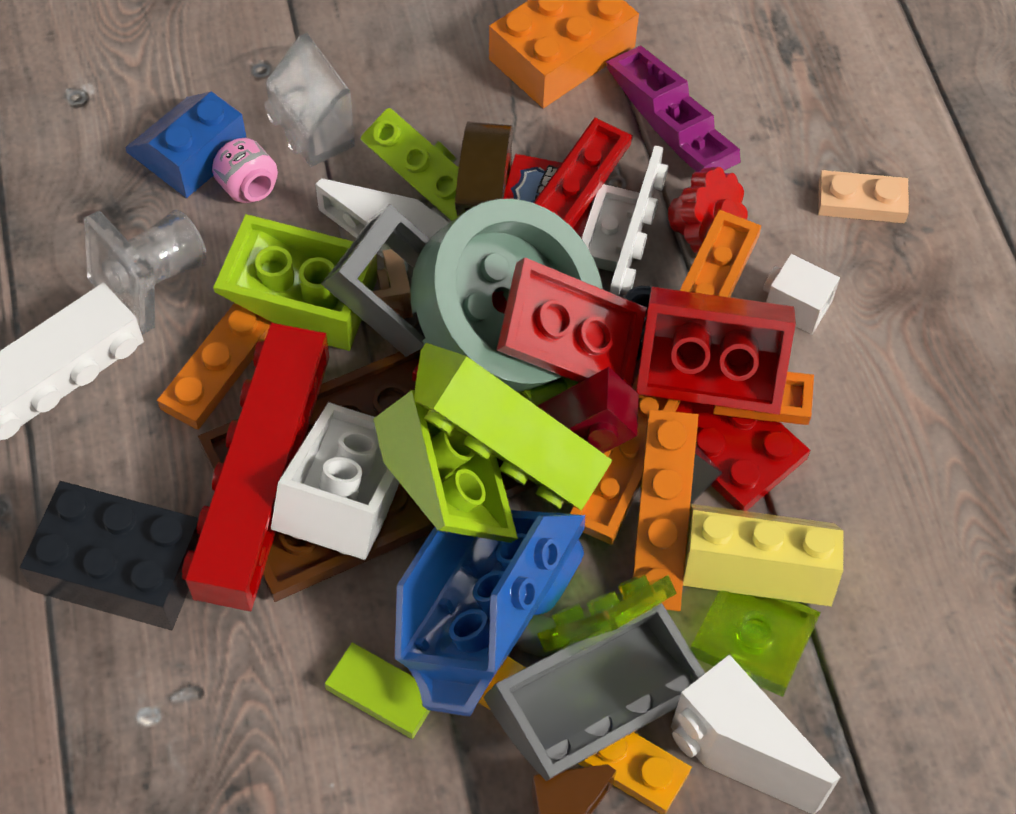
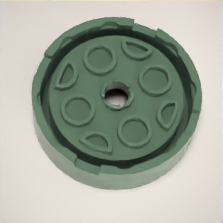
(479, 256)

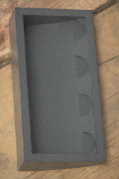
(595, 692)

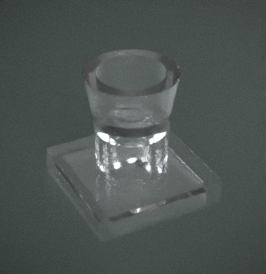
(138, 264)

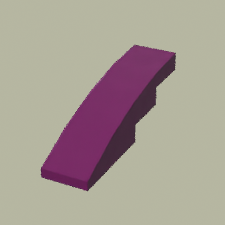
(671, 112)

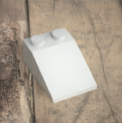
(336, 485)
(748, 739)

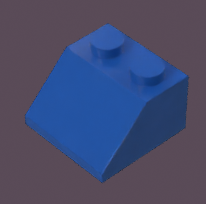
(186, 141)

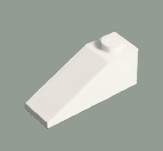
(355, 206)

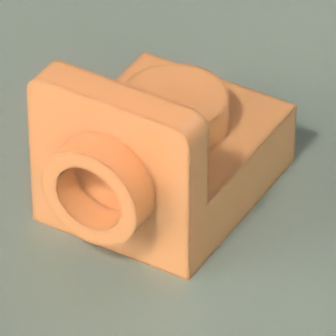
(394, 284)

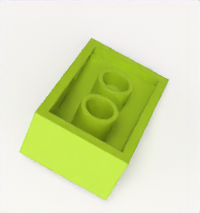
(280, 273)
(442, 476)

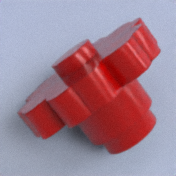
(699, 204)

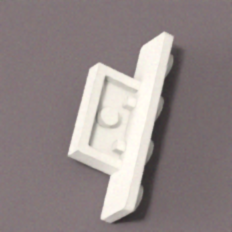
(617, 223)

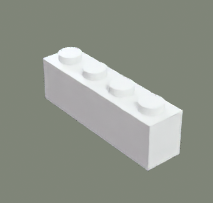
(63, 355)

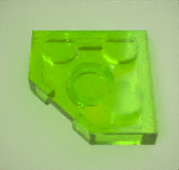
(606, 612)

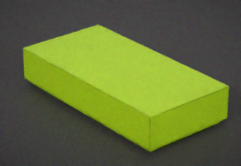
(378, 690)

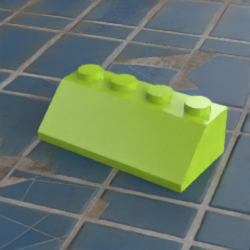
(507, 426)

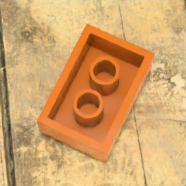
(560, 43)

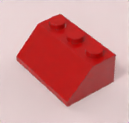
(716, 350)

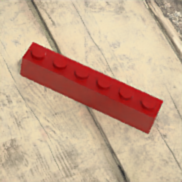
(261, 446)

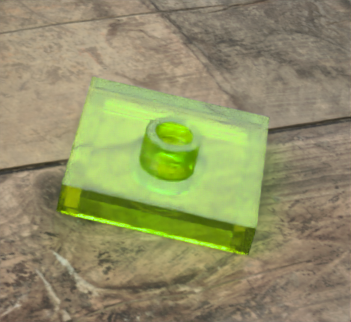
(759, 634)

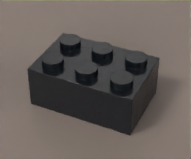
(111, 555)

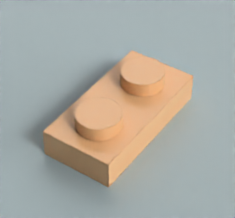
(863, 196)

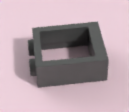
(407, 241)

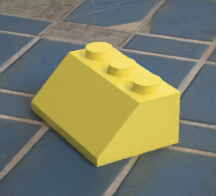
(763, 555)

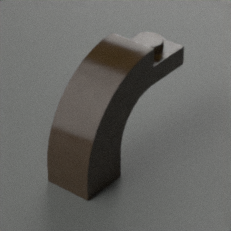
(483, 164)

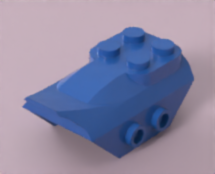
(473, 599)

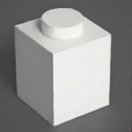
(805, 288)

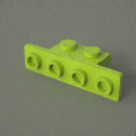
(421, 164)

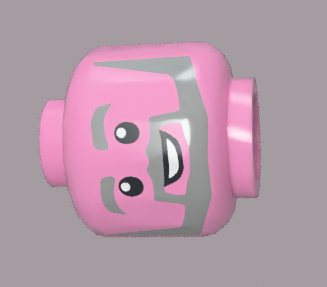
(245, 170)

